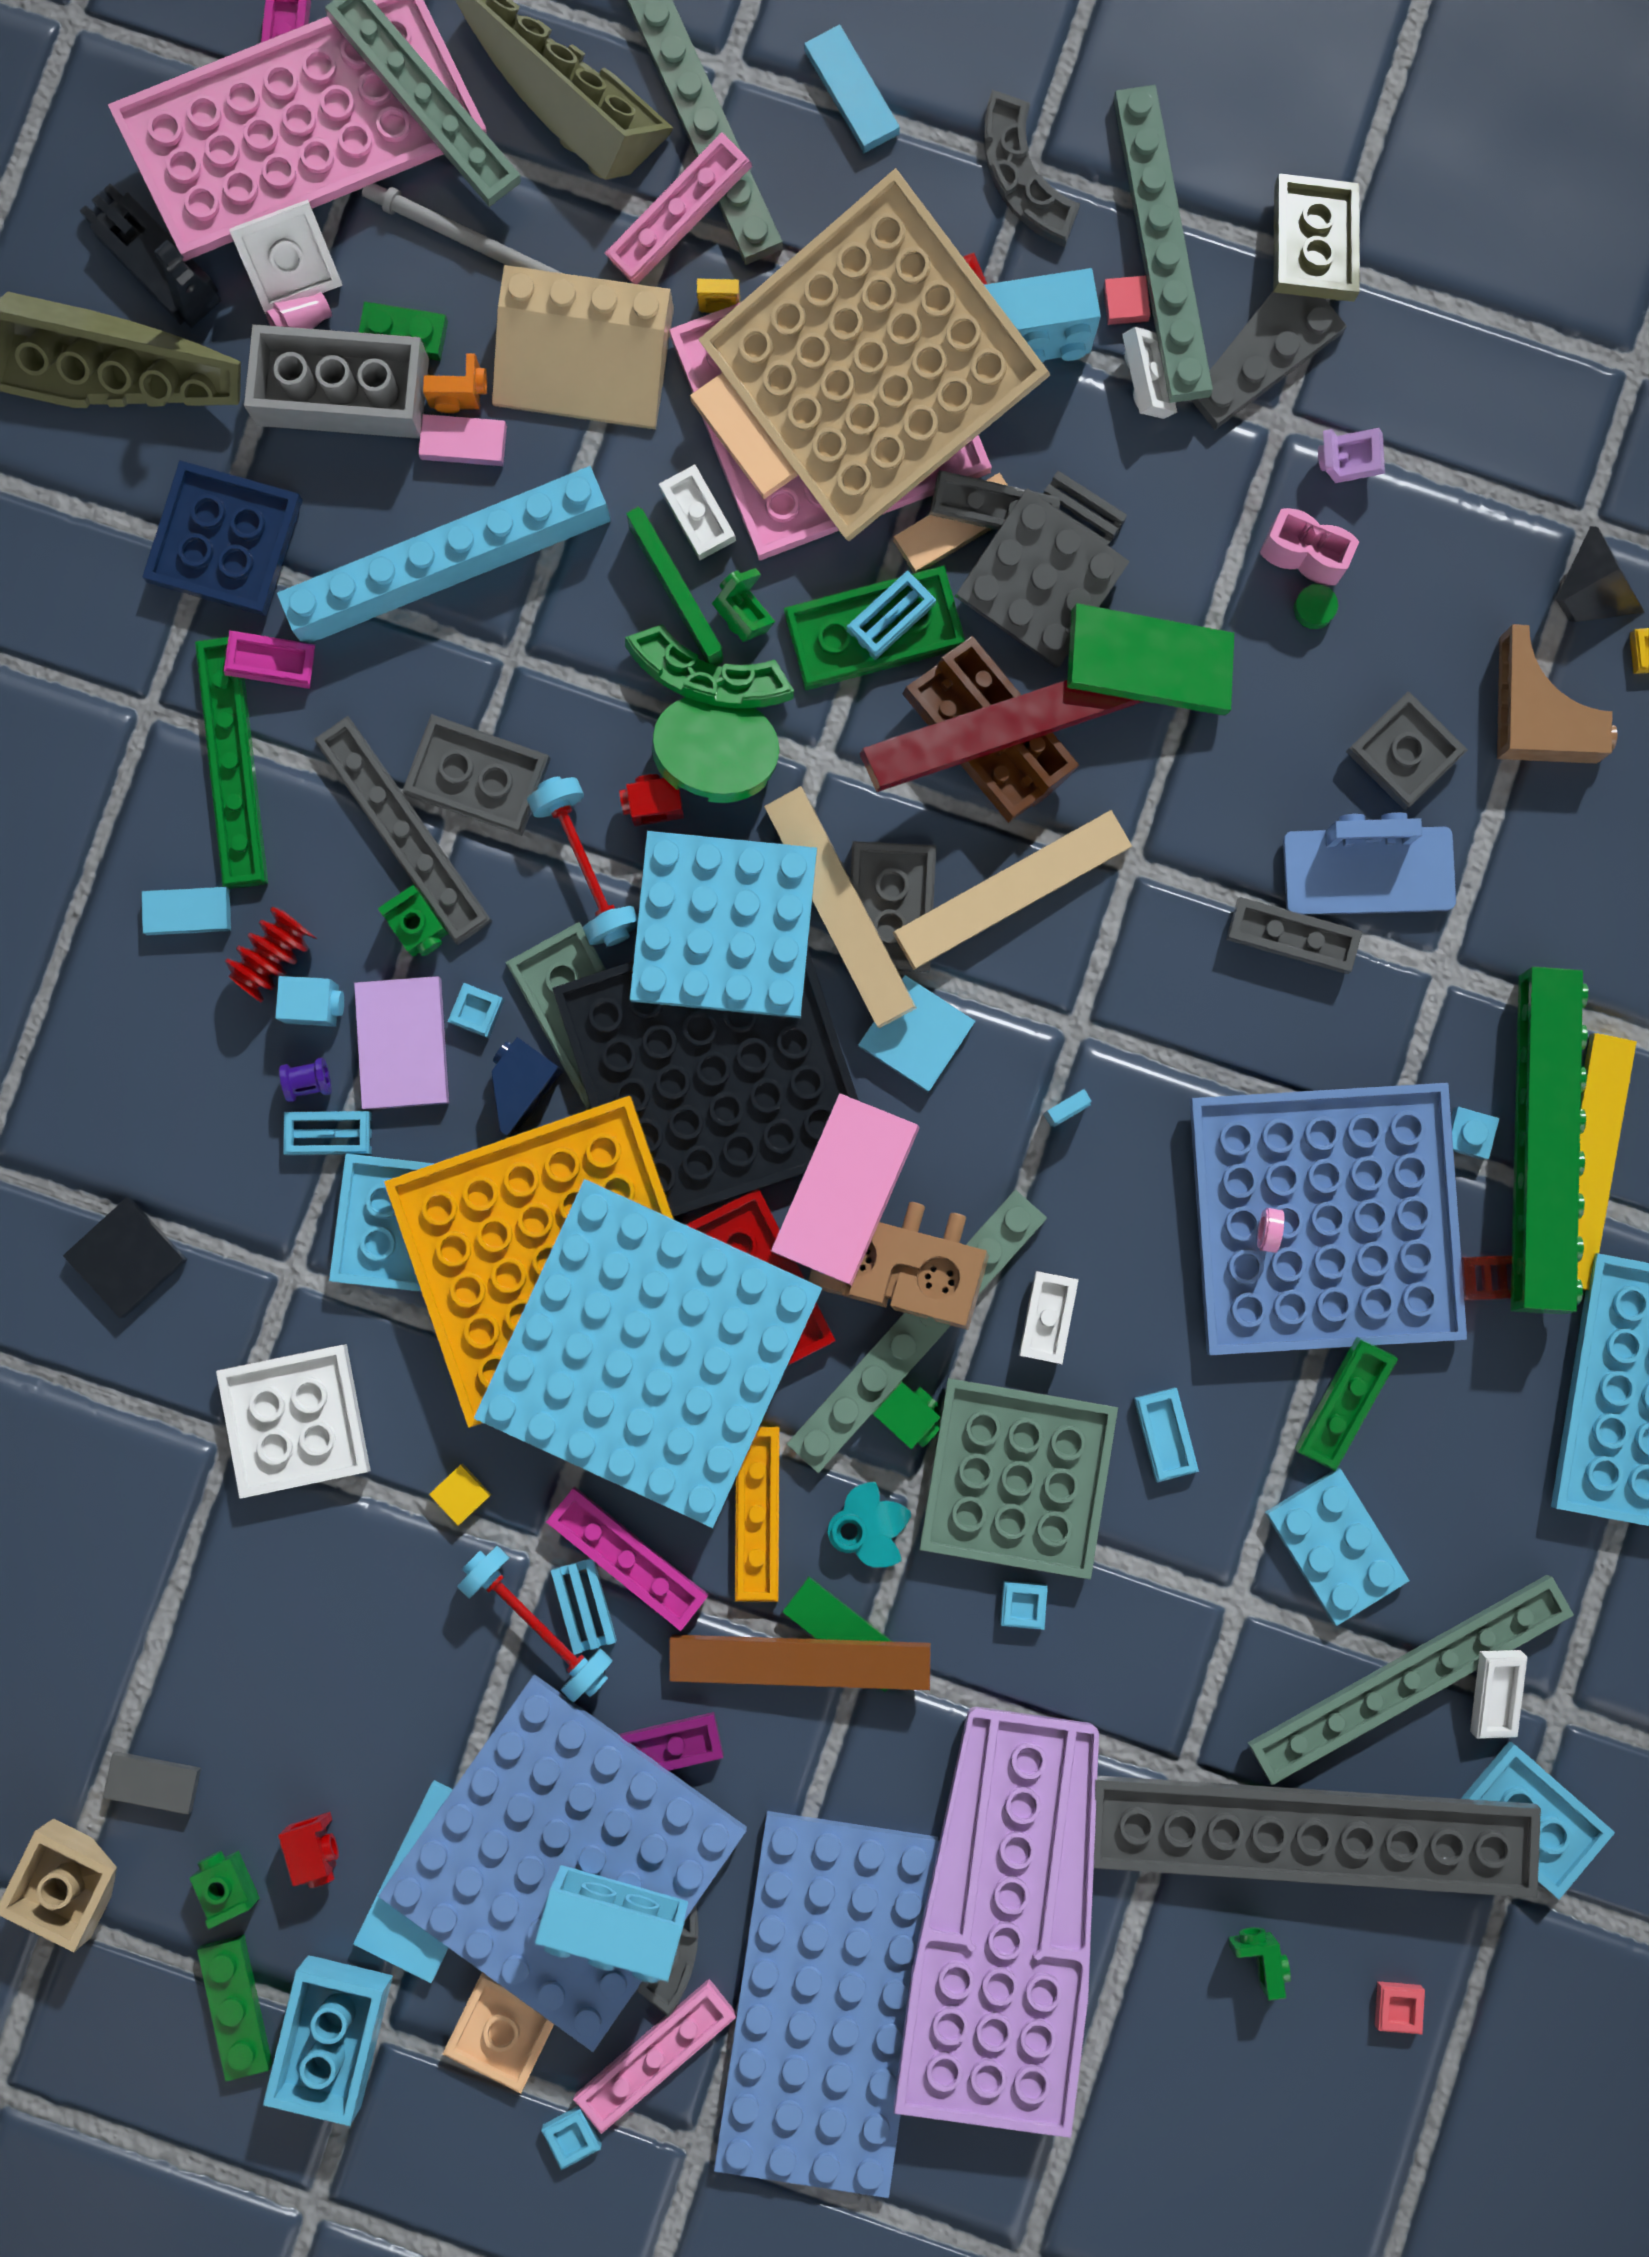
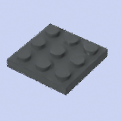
(1037, 574)

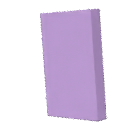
(401, 1043)

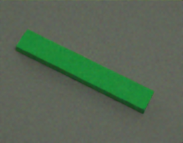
(231, 769)

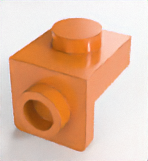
(454, 393)

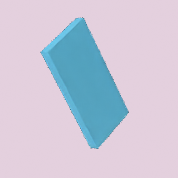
(389, 1932)

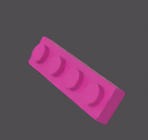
(627, 1558)

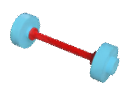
(556, 798)
(586, 1674)

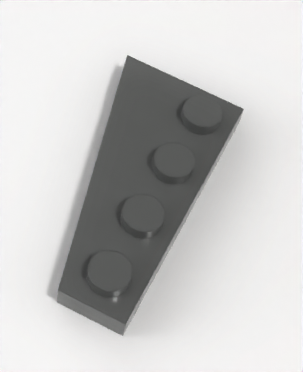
(1268, 348)

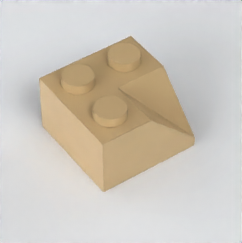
(60, 1886)

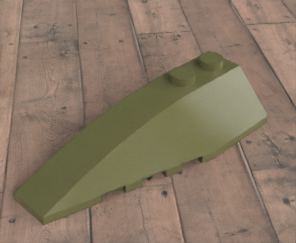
(584, 108)
(98, 358)

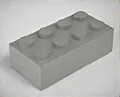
(336, 381)

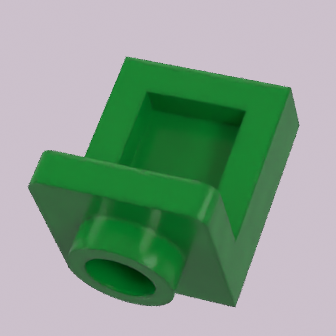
(740, 607)
(1272, 1966)

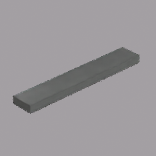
(402, 830)

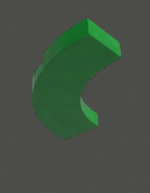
(707, 683)

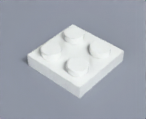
(286, 255)

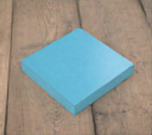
(921, 1040)

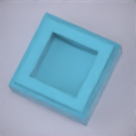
(476, 1010)
(1067, 1108)
(1023, 1605)
(571, 2137)

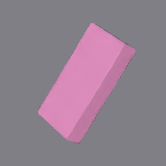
(462, 440)

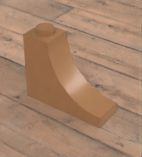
(1539, 719)

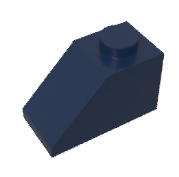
(520, 1083)

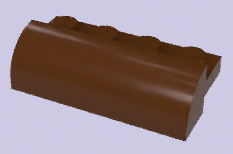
(1010, 777)

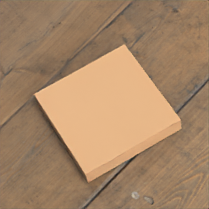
(498, 2035)

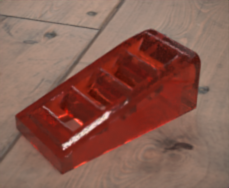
(1469, 1277)

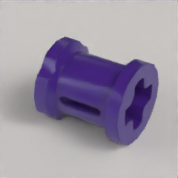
(305, 1079)

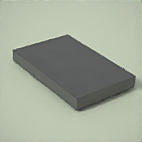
(475, 774)
(894, 888)

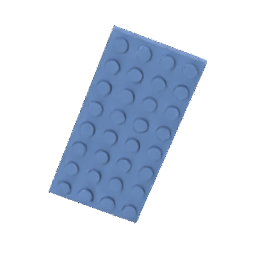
(824, 2004)

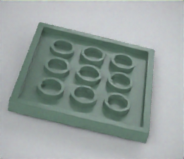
(1018, 1478)

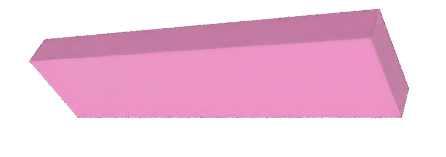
(678, 209)
(655, 2056)

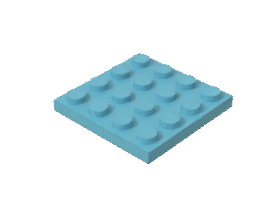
(723, 924)

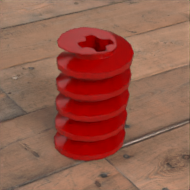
(268, 953)

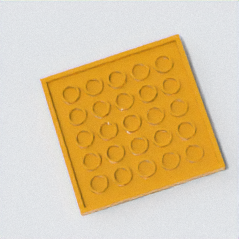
(491, 1218)

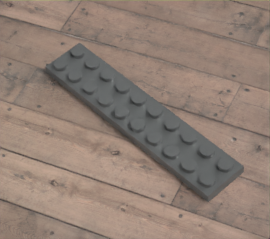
(1317, 1836)

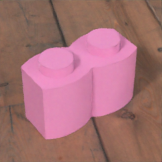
(1314, 549)

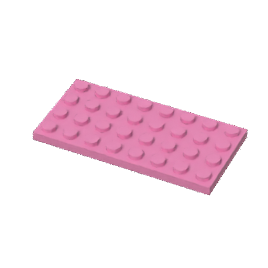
(278, 127)

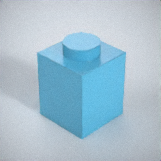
(308, 1001)

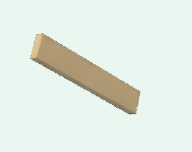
(1012, 889)
(843, 911)

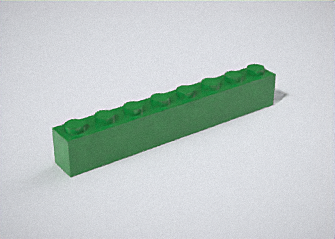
(1548, 1141)

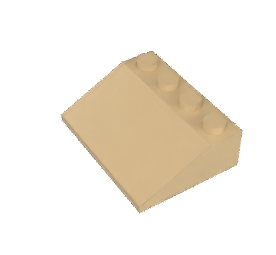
(581, 346)

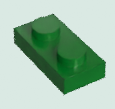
(406, 322)

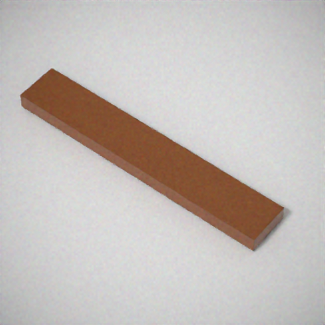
(800, 1662)

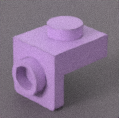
(1352, 455)

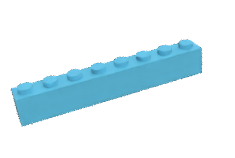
(445, 556)

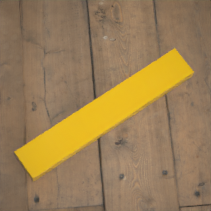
(1604, 1101)

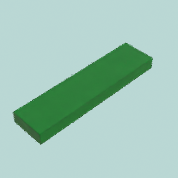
(674, 586)

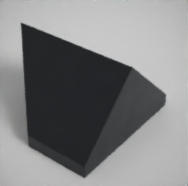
(1596, 584)

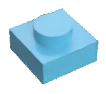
(1473, 1132)

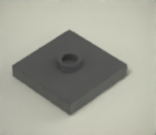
(1406, 750)

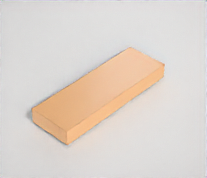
(743, 436)
(937, 538)

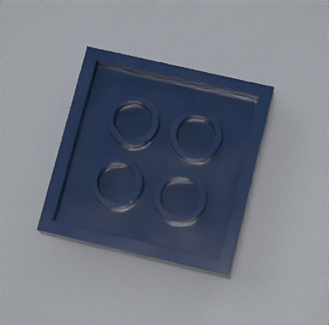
(222, 538)

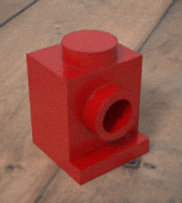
(651, 800)
(310, 1851)

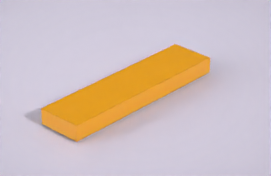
(758, 1520)

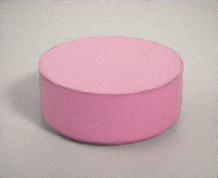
(1270, 1230)

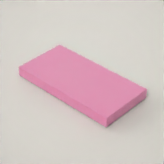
(845, 1189)

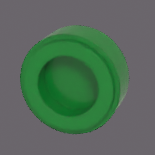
(1315, 606)

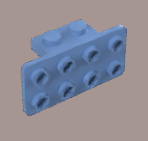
(1370, 867)

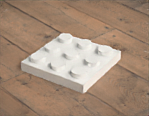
(293, 1421)

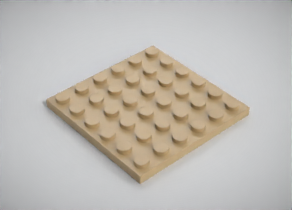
(873, 355)

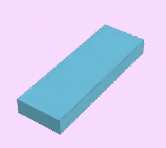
(851, 88)

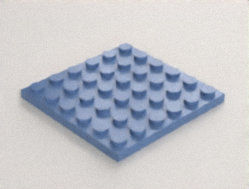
(1365, 1218)
(546, 1796)

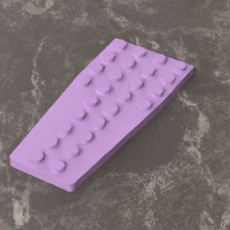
(1006, 1931)

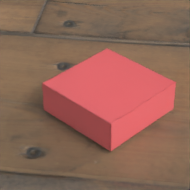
(1126, 300)
(1399, 2007)

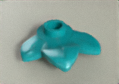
(875, 1523)

